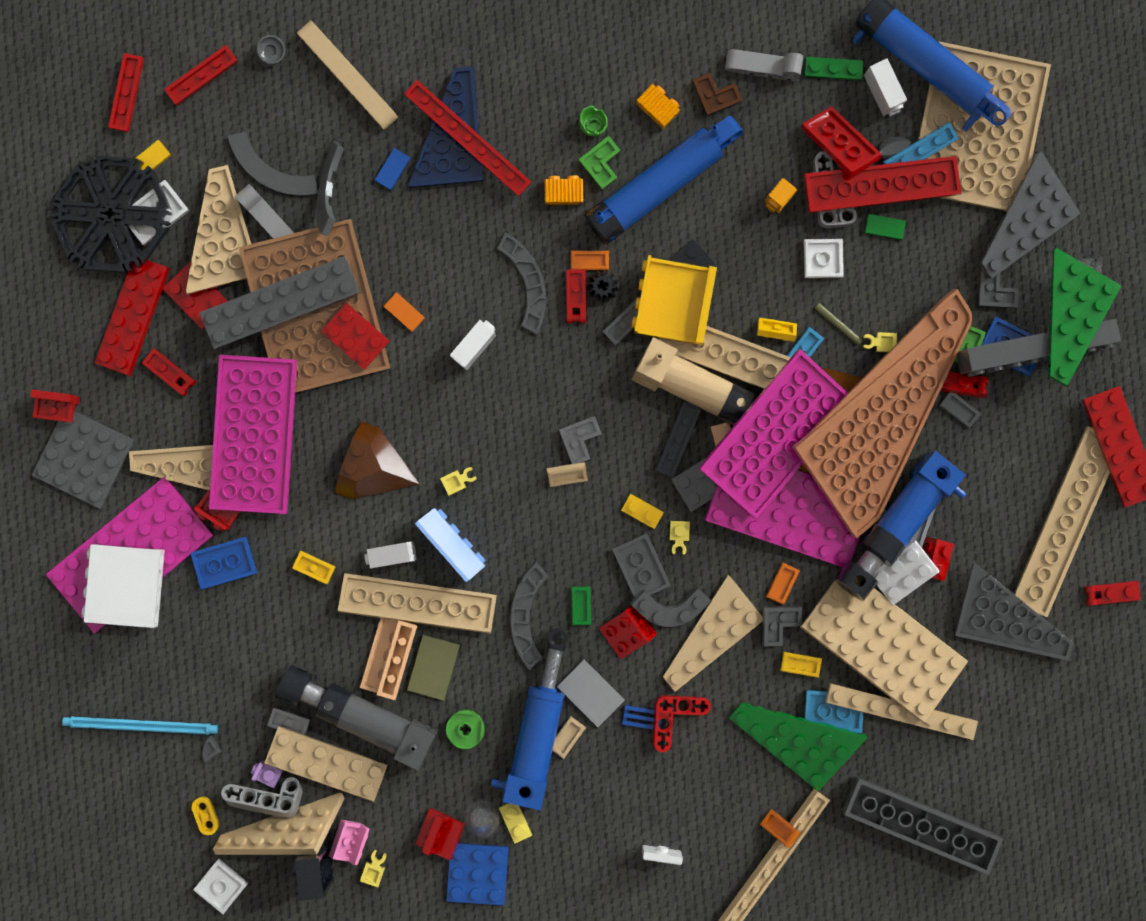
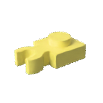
(883, 342)
(455, 482)
(679, 532)
(373, 871)

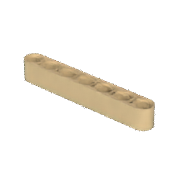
(347, 74)

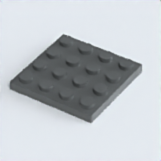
(83, 459)

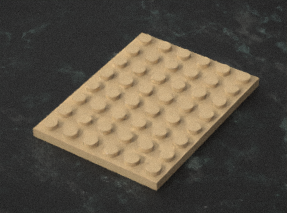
(989, 156)

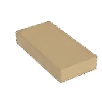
(567, 474)
(567, 736)

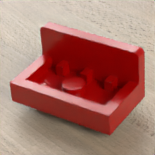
(221, 518)
(940, 554)

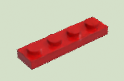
(201, 75)
(126, 92)

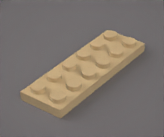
(326, 763)

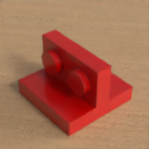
(54, 405)
(440, 834)

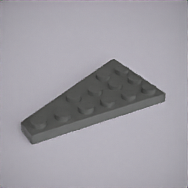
(1033, 216)
(1001, 618)

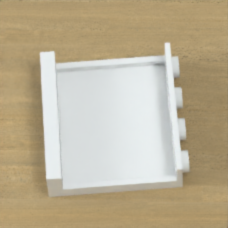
(123, 586)

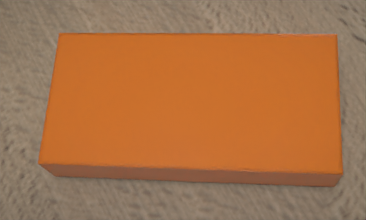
(590, 260)
(404, 312)
(783, 583)
(780, 828)

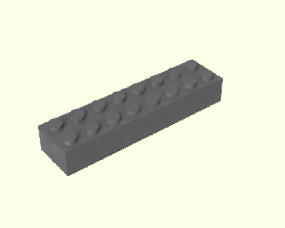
(280, 302)
(1026, 351)
(922, 825)

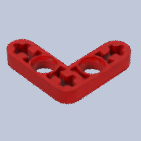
(667, 713)

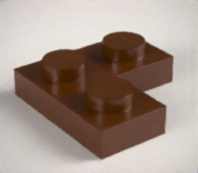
(713, 99)

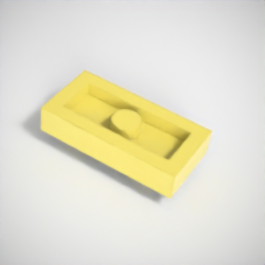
(515, 822)

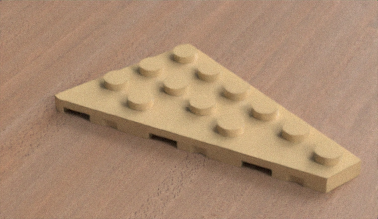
(219, 235)
(284, 836)

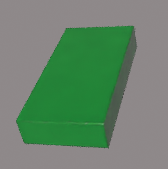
(885, 227)
(581, 605)

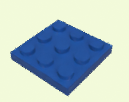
(478, 874)

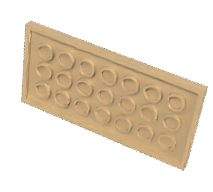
(886, 648)

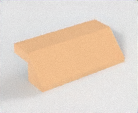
(388, 657)

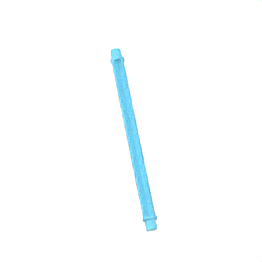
(136, 725)

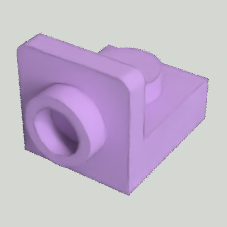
(266, 774)

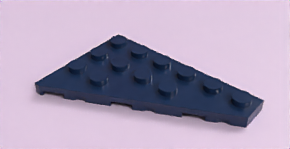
(442, 158)

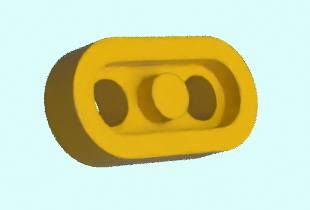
(205, 815)

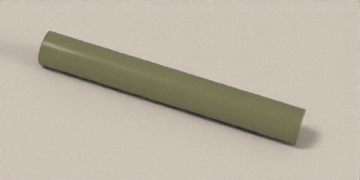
(838, 324)

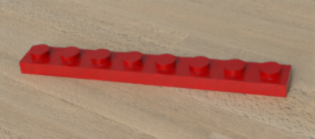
(467, 138)

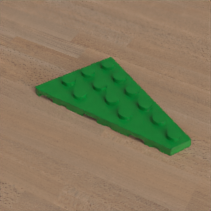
(1077, 310)
(806, 747)

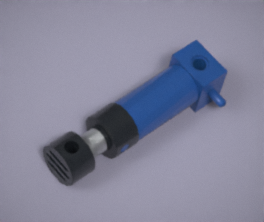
(901, 522)

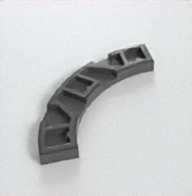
(267, 175)
(323, 210)
(533, 281)
(521, 615)

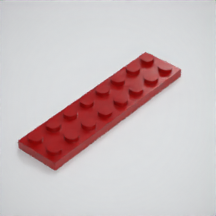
(883, 184)

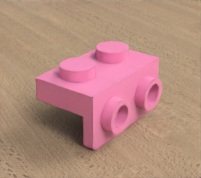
(349, 841)

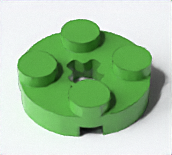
(472, 737)

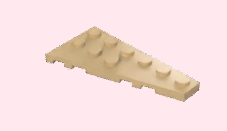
(182, 464)
(719, 628)

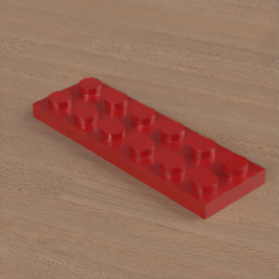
(132, 317)
(1119, 443)

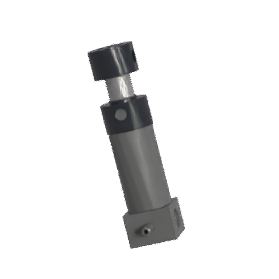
(359, 717)

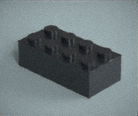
(313, 874)

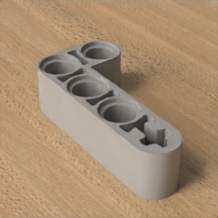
(765, 64)
(263, 212)
(836, 215)
(262, 797)

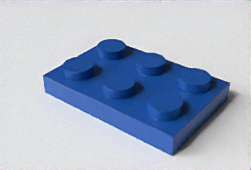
(1001, 331)
(223, 563)

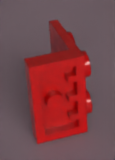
(627, 632)

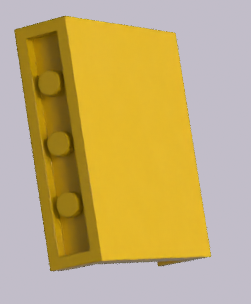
(674, 300)

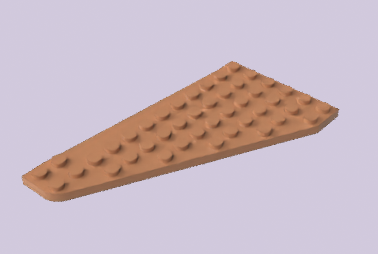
(871, 432)

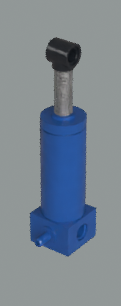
(536, 735)

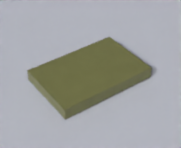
(433, 667)

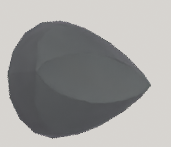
(270, 51)
(892, 146)

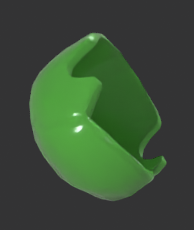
(592, 114)

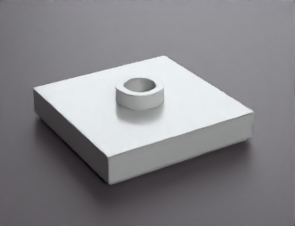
(823, 258)
(662, 854)
(220, 886)

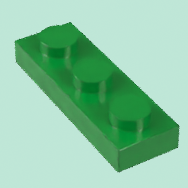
(833, 68)

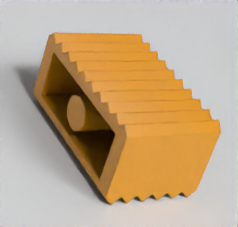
(658, 106)
(563, 191)
(780, 196)

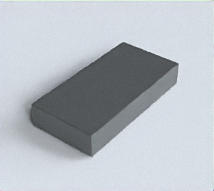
(960, 409)

